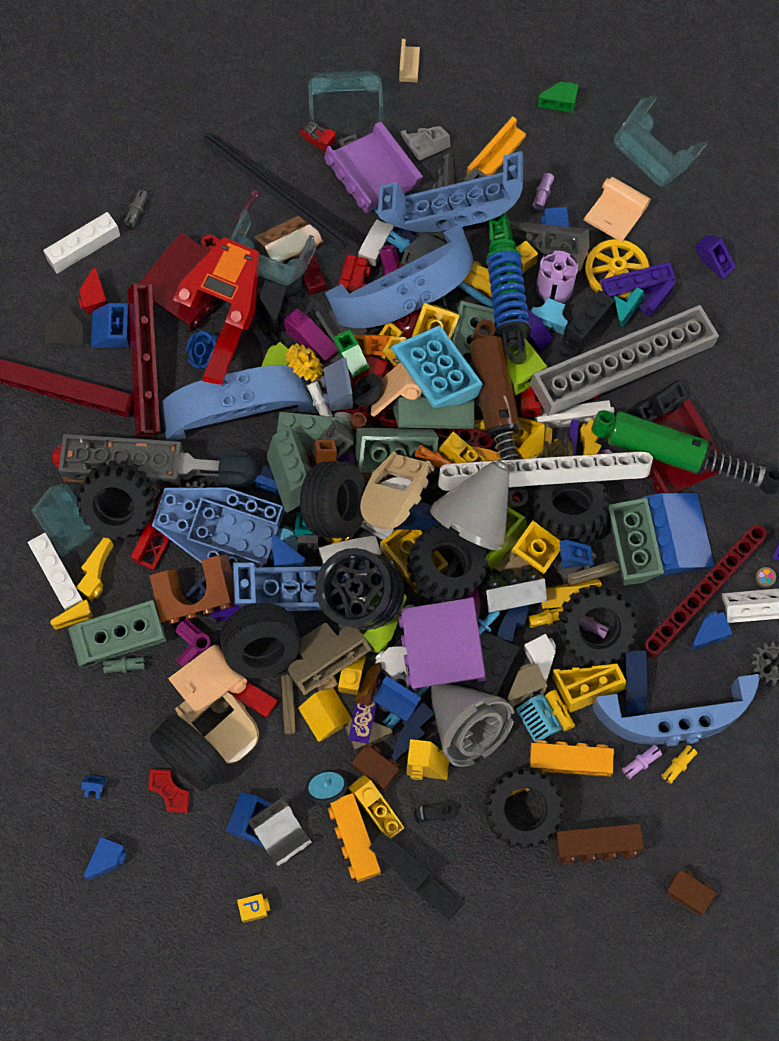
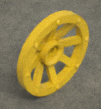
(611, 266)

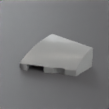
(427, 141)

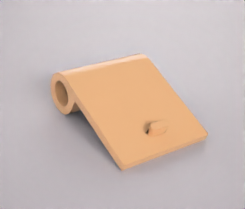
(617, 209)
(395, 383)
(208, 678)

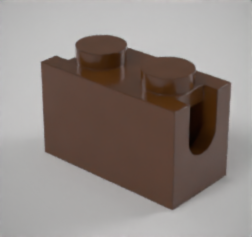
(376, 767)
(690, 892)

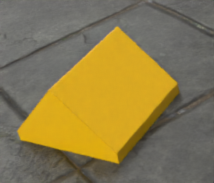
(325, 713)

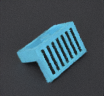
(538, 718)

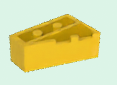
(583, 685)
(426, 761)

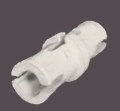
(318, 399)

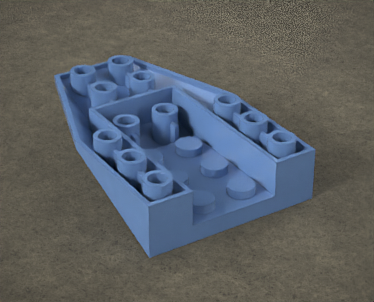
(219, 523)

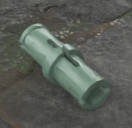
(124, 664)

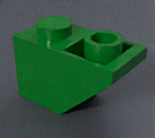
(349, 348)

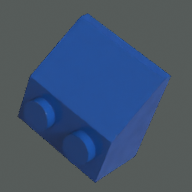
(245, 809)

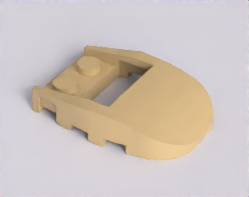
(388, 506)
(232, 736)

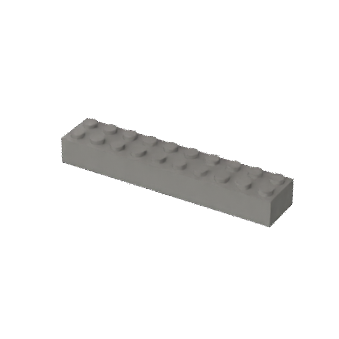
(623, 360)

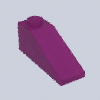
(306, 332)

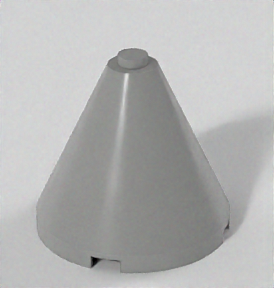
(478, 506)
(469, 722)

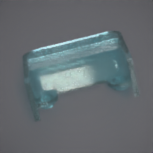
(345, 81)
(647, 152)
(270, 268)

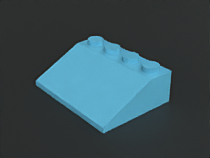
(438, 368)

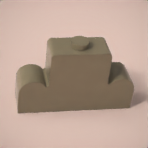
(325, 655)

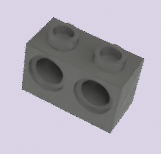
(341, 434)

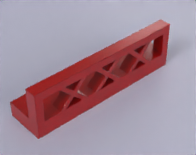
(145, 541)

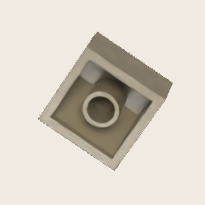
(527, 684)

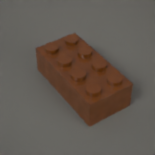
(598, 843)

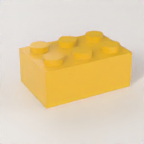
(398, 546)

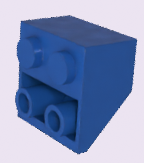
(111, 326)

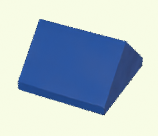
(284, 555)

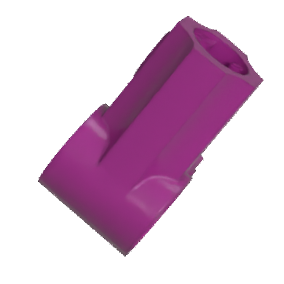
(389, 259)
(192, 636)

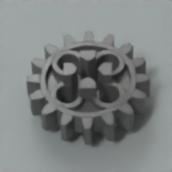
(760, 663)

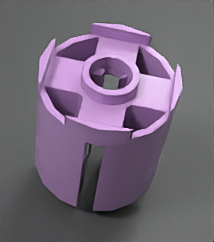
(562, 278)

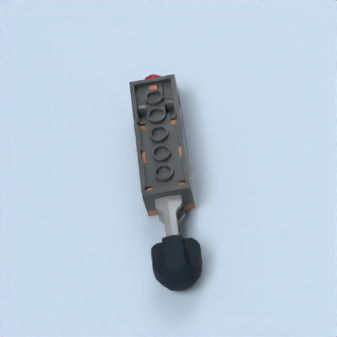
(160, 460)

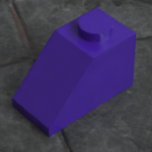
(715, 255)
(539, 336)

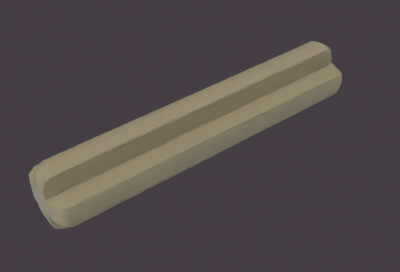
(593, 573)
(288, 704)

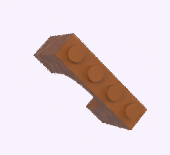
(173, 604)

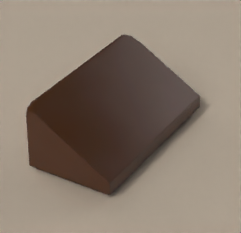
(369, 685)

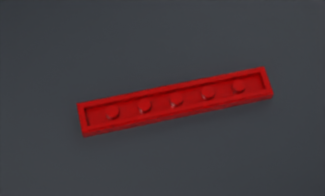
(222, 354)

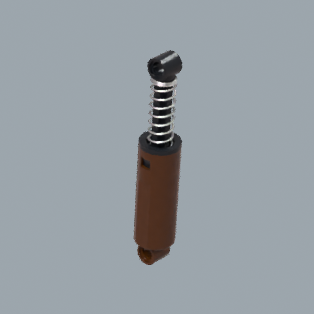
(497, 397)

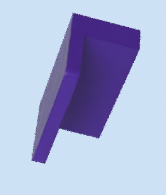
(655, 297)

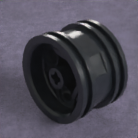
(360, 589)

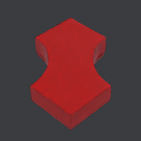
(175, 798)

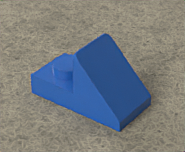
(575, 554)

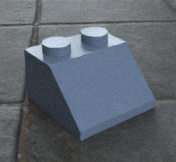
(338, 386)

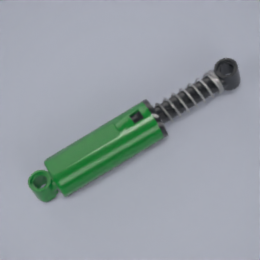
(677, 448)

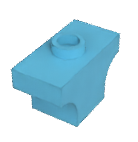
(552, 315)

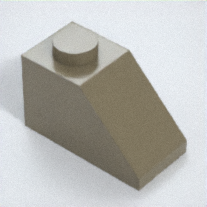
(377, 735)

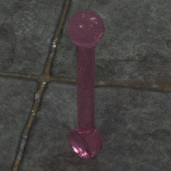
(255, 194)

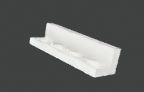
(579, 412)
(751, 610)

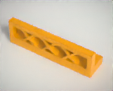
(502, 144)

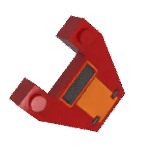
(228, 274)

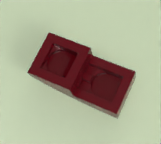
(313, 277)

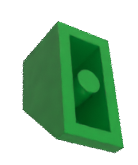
(559, 97)

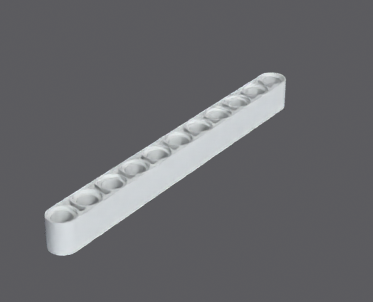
(556, 469)

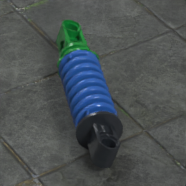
(507, 290)

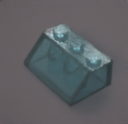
(60, 519)

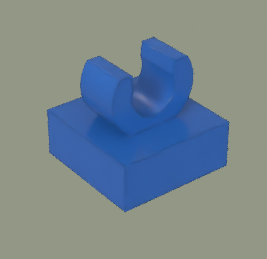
(93, 783)

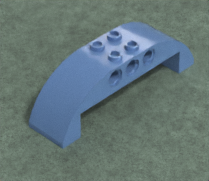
(456, 203)
(406, 287)
(239, 396)
(284, 586)
(645, 728)

